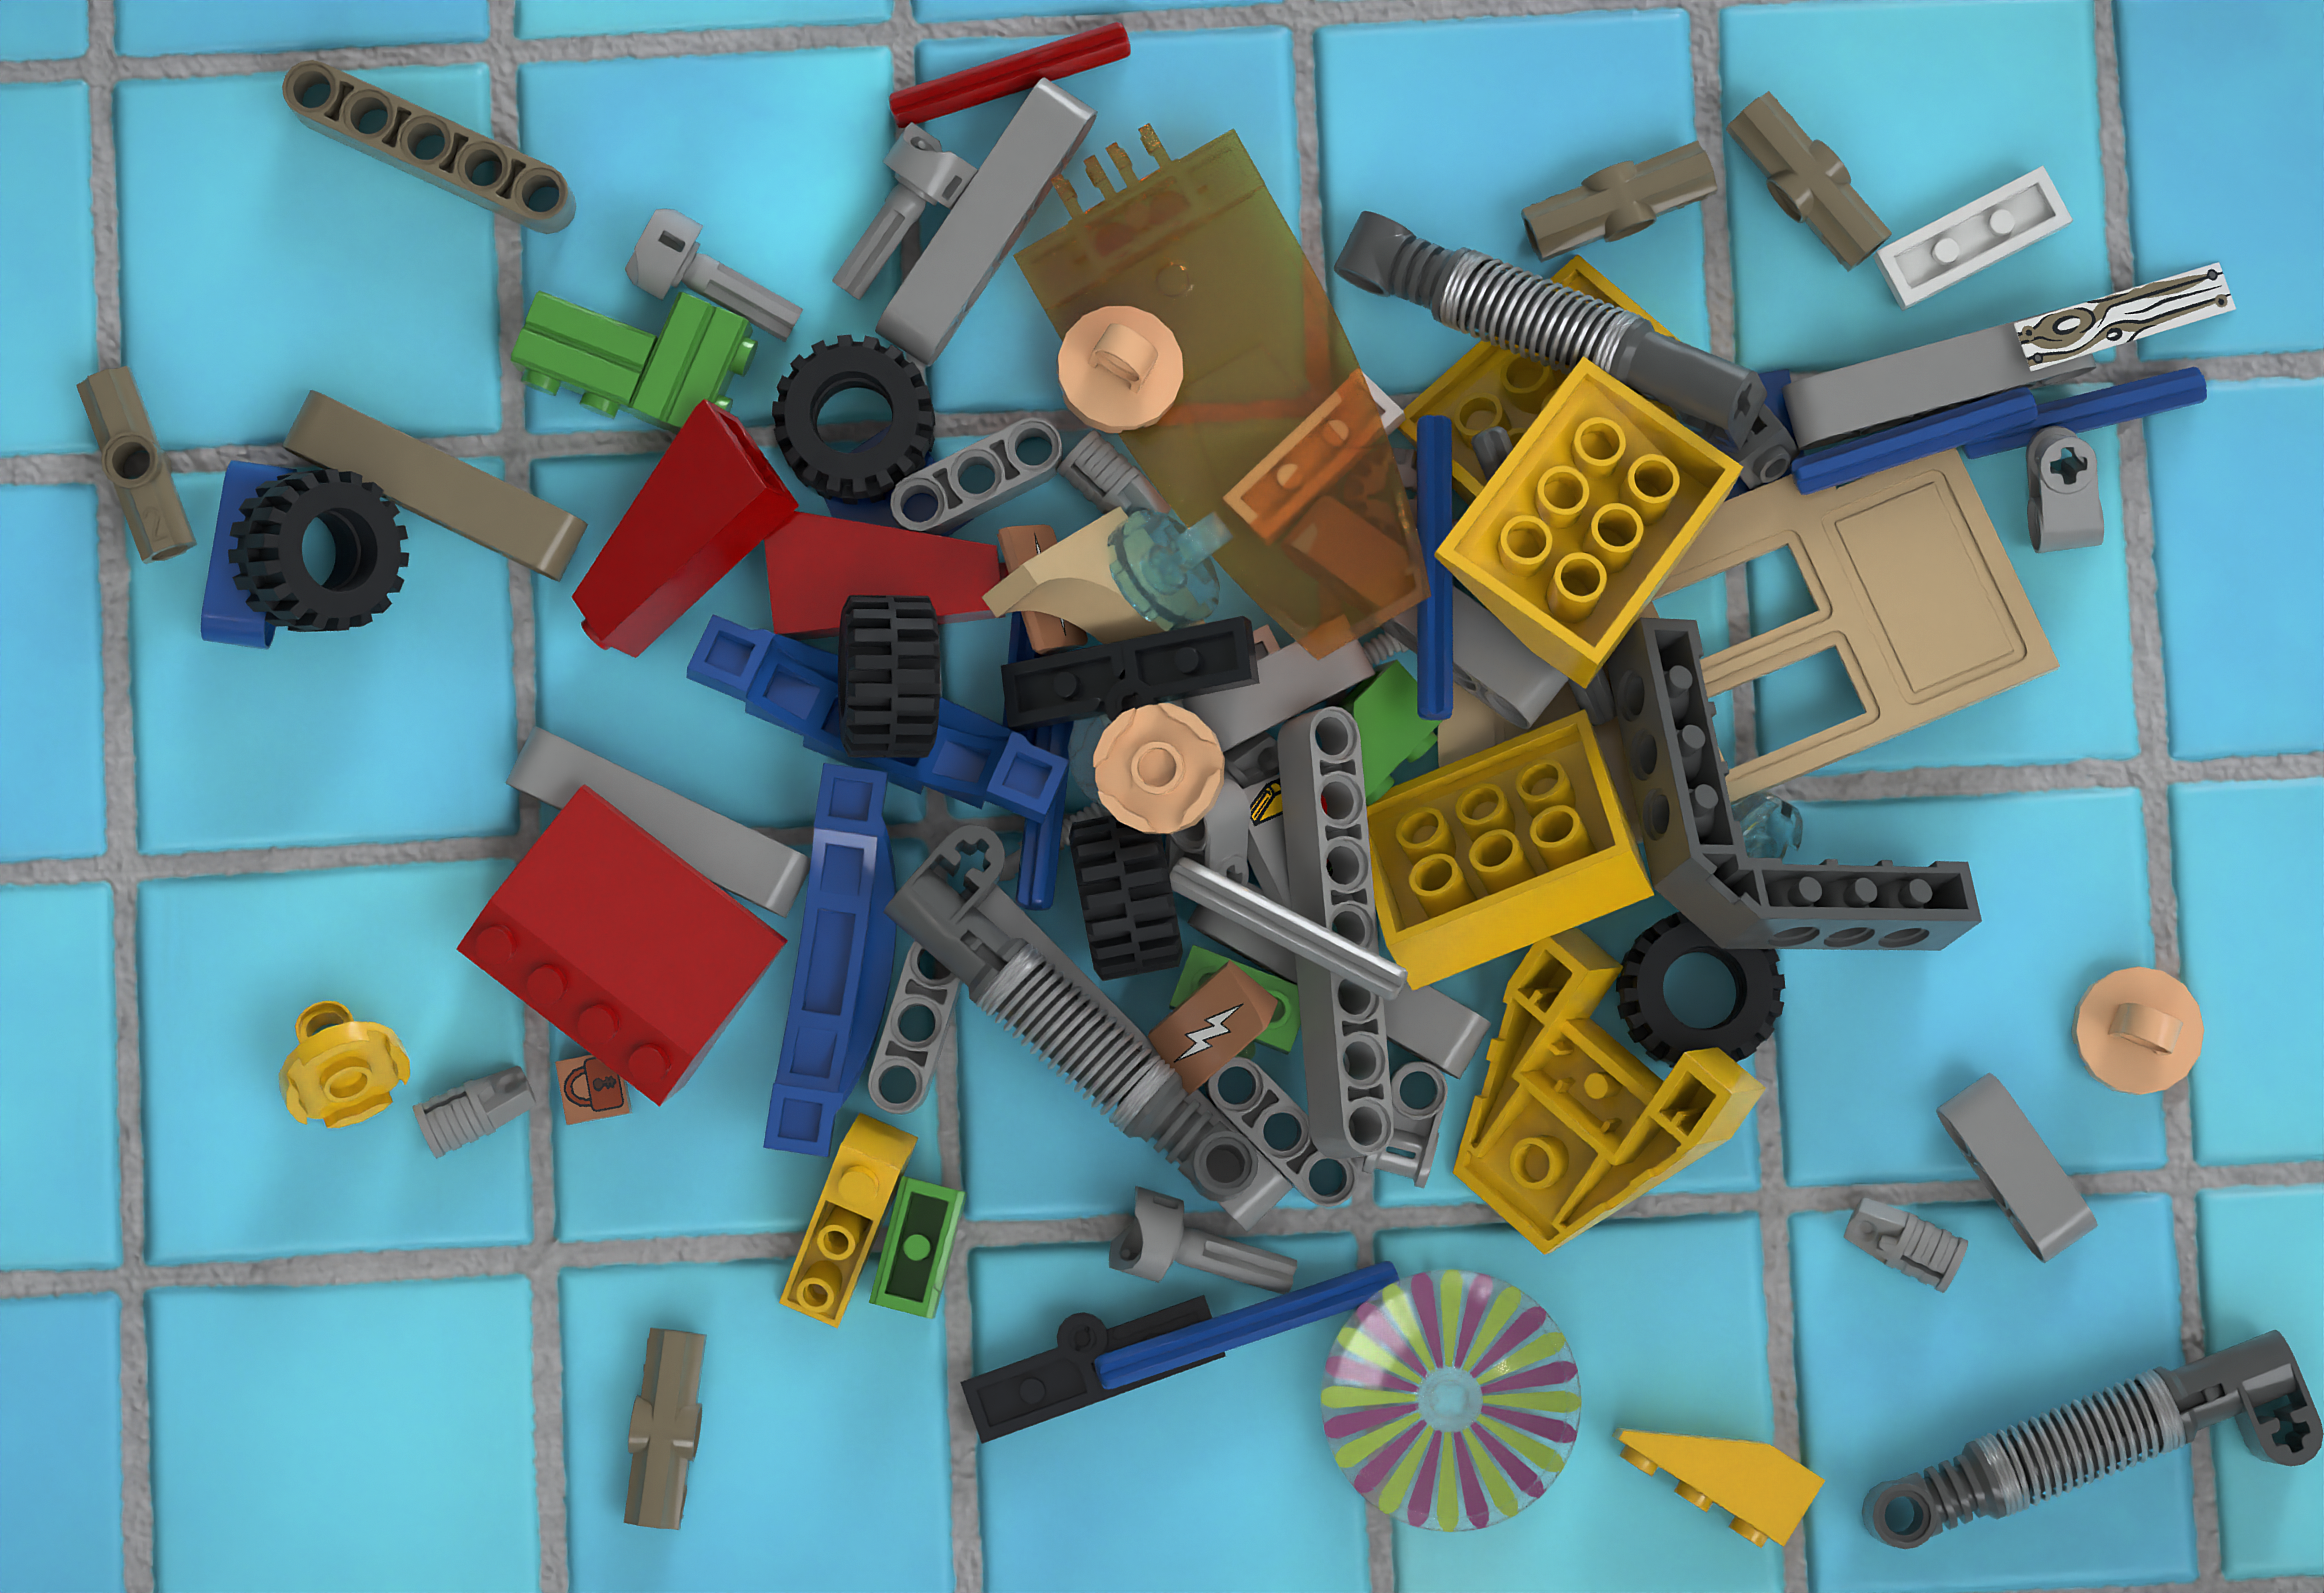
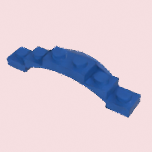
(799, 691)
(840, 963)

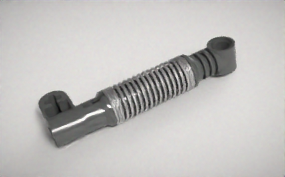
(1469, 291)
(1012, 980)
(2153, 1412)

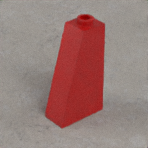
(683, 532)
(825, 559)

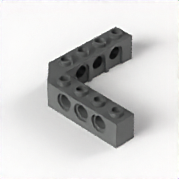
(1700, 851)

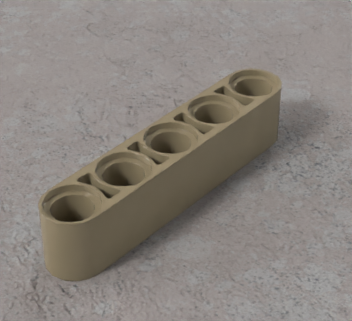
(410, 124)
(436, 485)

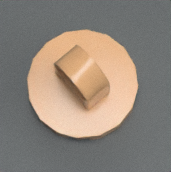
(1119, 369)
(1158, 768)
(2138, 1030)

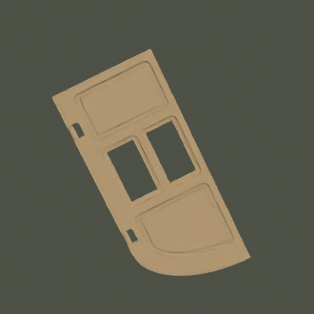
(1902, 590)

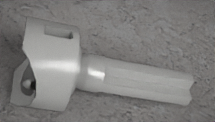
(924, 177)
(669, 255)
(1160, 1238)

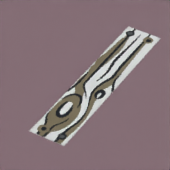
(2124, 316)

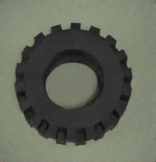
(845, 367)
(364, 546)
(888, 676)
(1125, 898)
(1655, 1026)

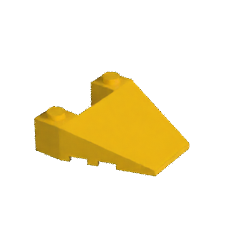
(1573, 1116)

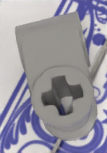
(2063, 503)
(1218, 838)
(1413, 1129)

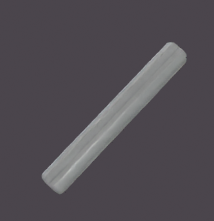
(1288, 929)

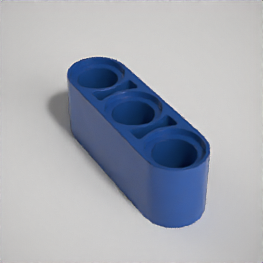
(224, 609)

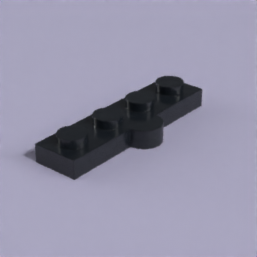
(1130, 674)
(1066, 1375)

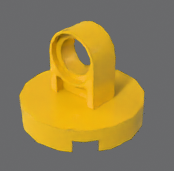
(342, 1069)

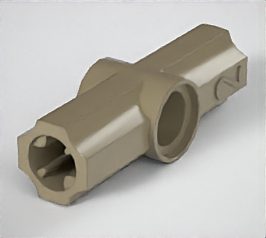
(1808, 181)
(1619, 201)
(122, 429)
(665, 1429)

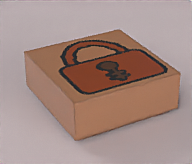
(591, 1090)

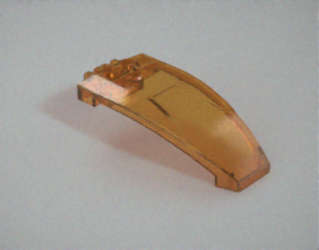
(1270, 396)

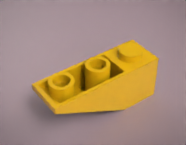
(848, 1219)
(1742, 1476)

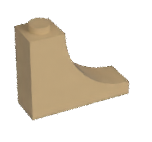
(1076, 585)

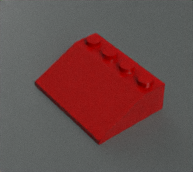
(622, 945)

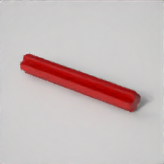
(1009, 74)

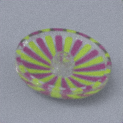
(1450, 1400)

